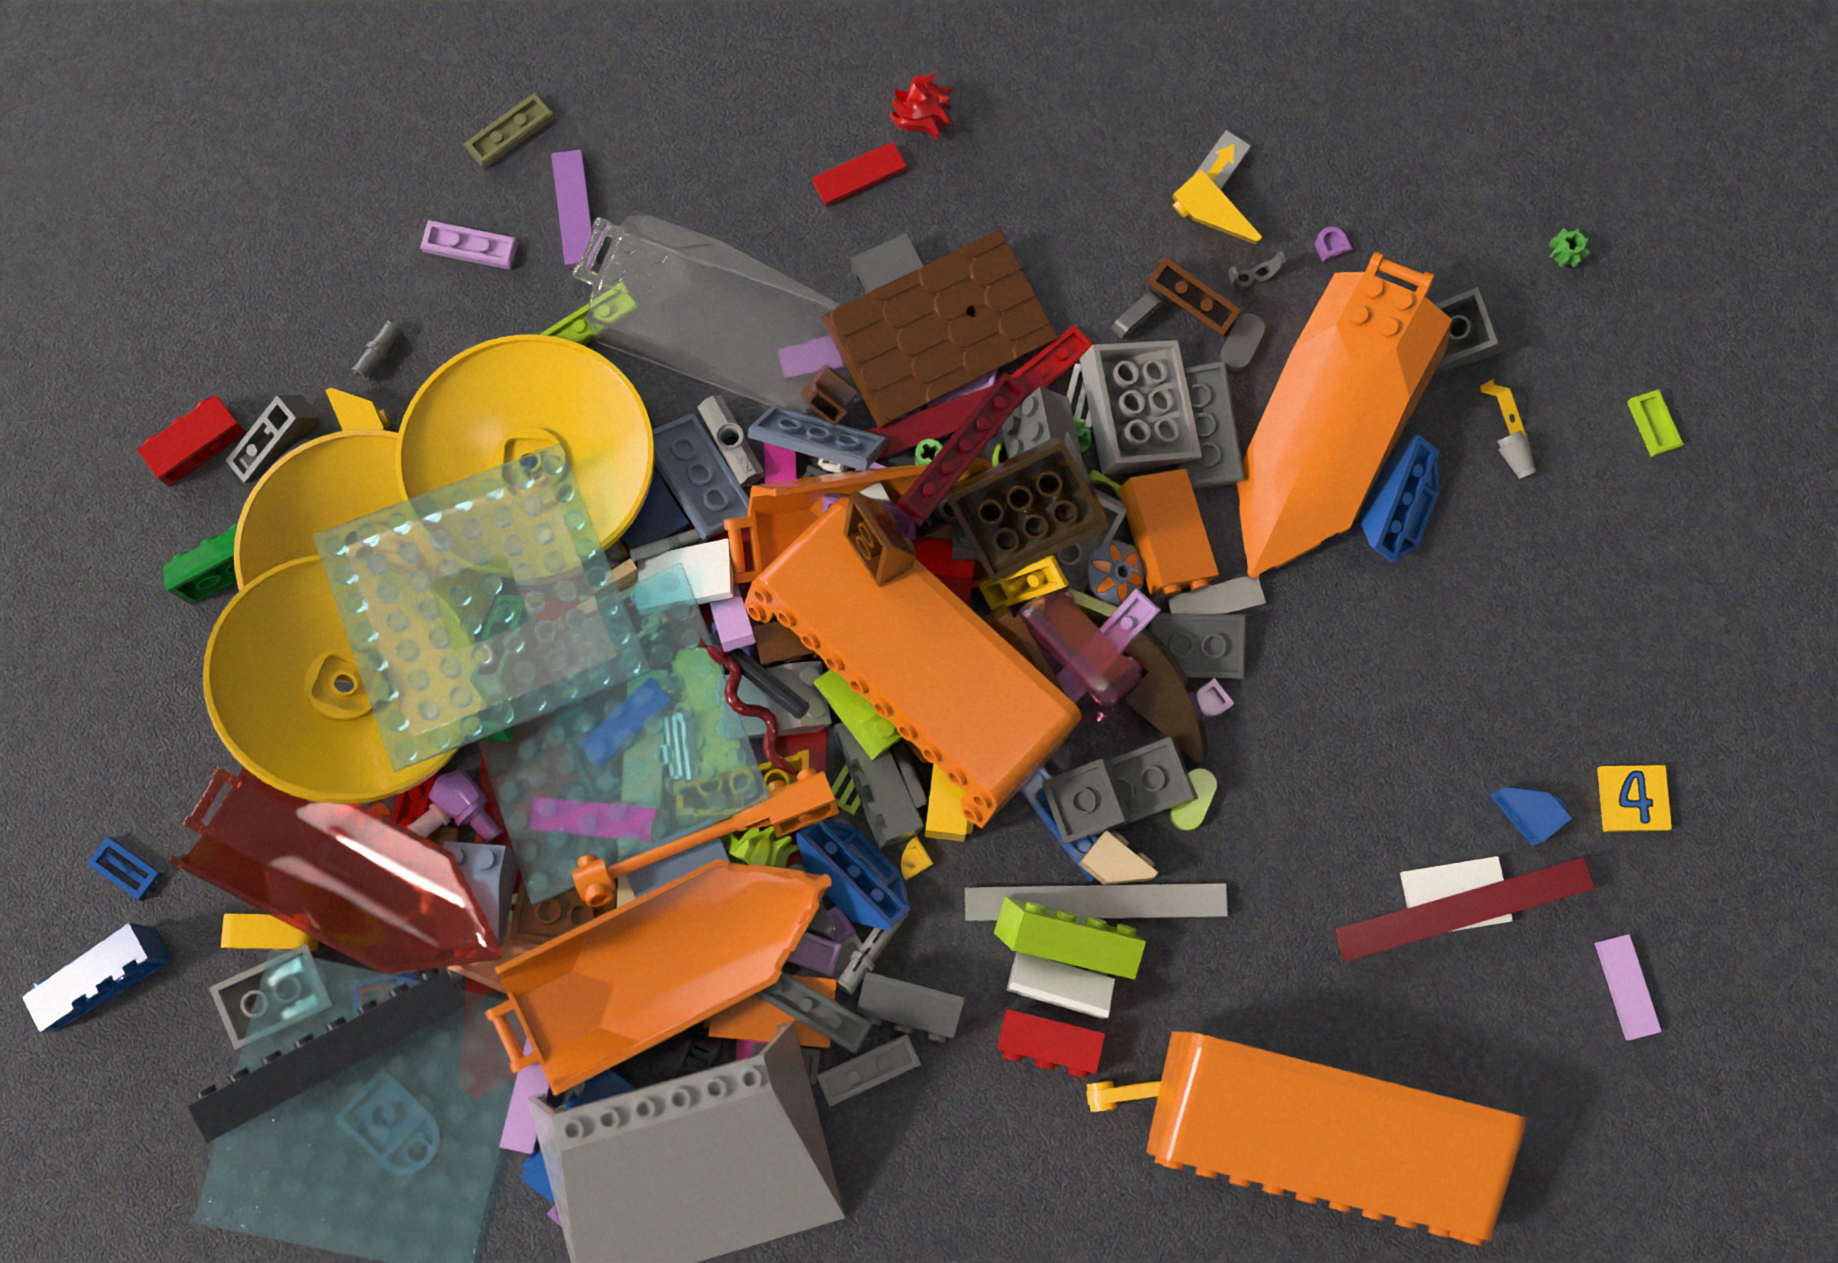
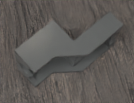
(1119, 790)

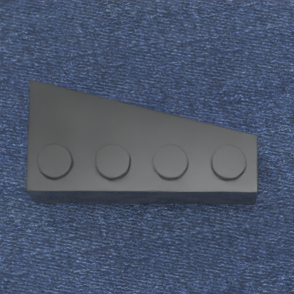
(880, 790)

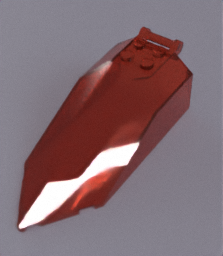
(374, 897)

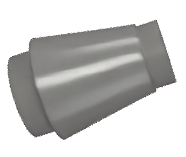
(1517, 454)

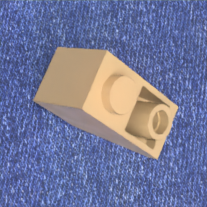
(1115, 863)

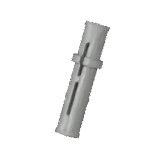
(863, 960)

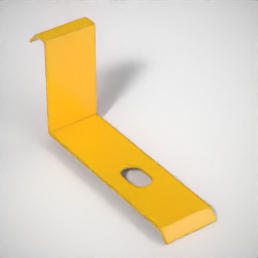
(1507, 405)

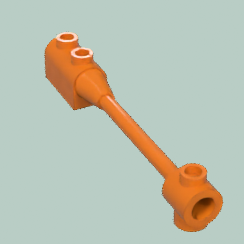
(786, 810)

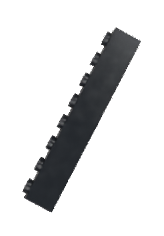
(326, 1055)

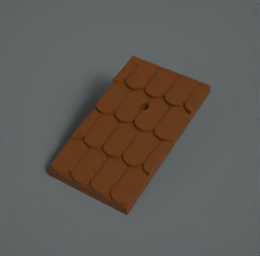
(939, 328)

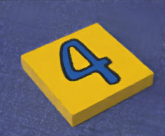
(1634, 798)

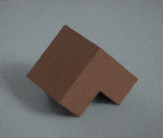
(828, 394)

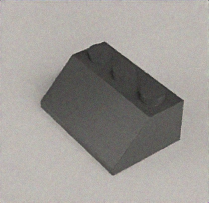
(909, 1007)

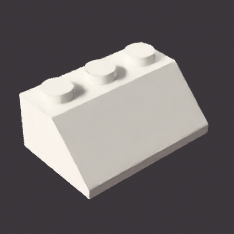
(1061, 985)

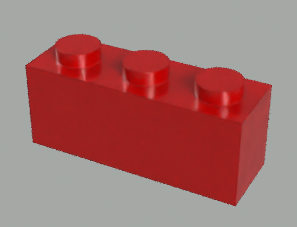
(191, 440)
(1050, 1043)

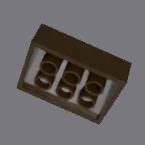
(1028, 507)

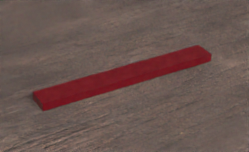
(1463, 909)

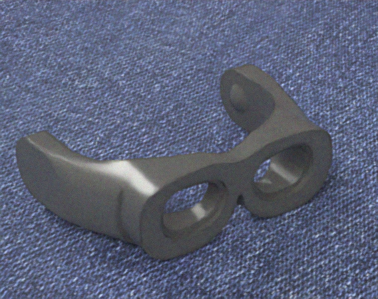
(1272, 267)

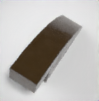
(1167, 695)

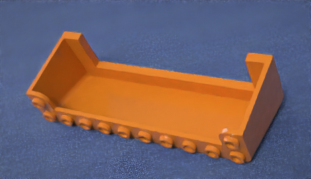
(919, 663)
(1334, 1137)

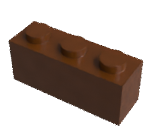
(1194, 297)

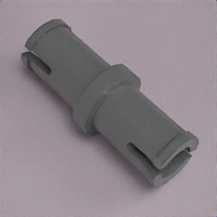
(377, 350)

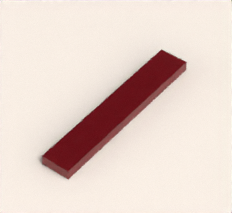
(941, 419)
(962, 449)

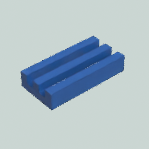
(146, 883)

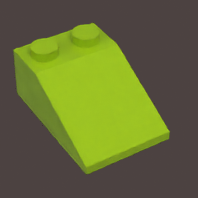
(869, 729)

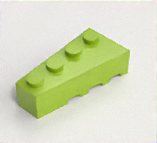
(1069, 938)

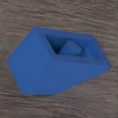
(1532, 812)

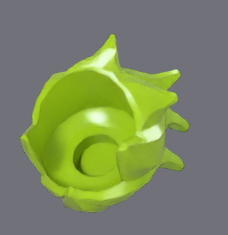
(761, 848)

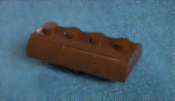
(1019, 636)

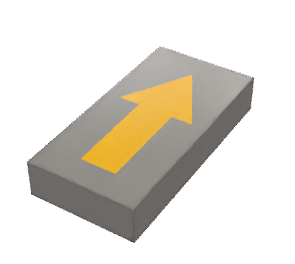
(1224, 158)

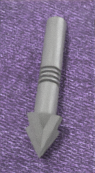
(666, 544)

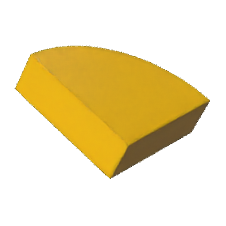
(914, 859)

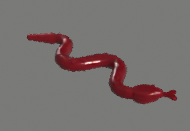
(749, 710)

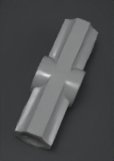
(738, 456)

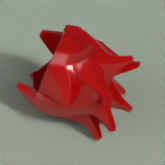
(922, 106)

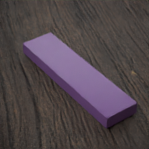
(572, 204)

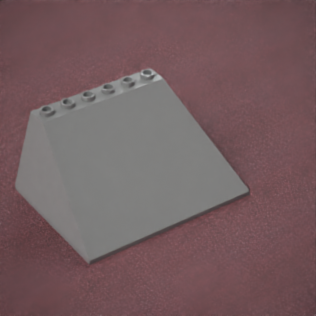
(691, 1162)

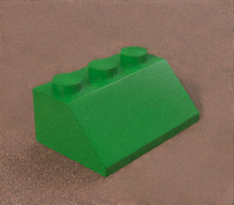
(202, 570)

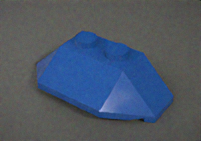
(1402, 500)
(862, 878)

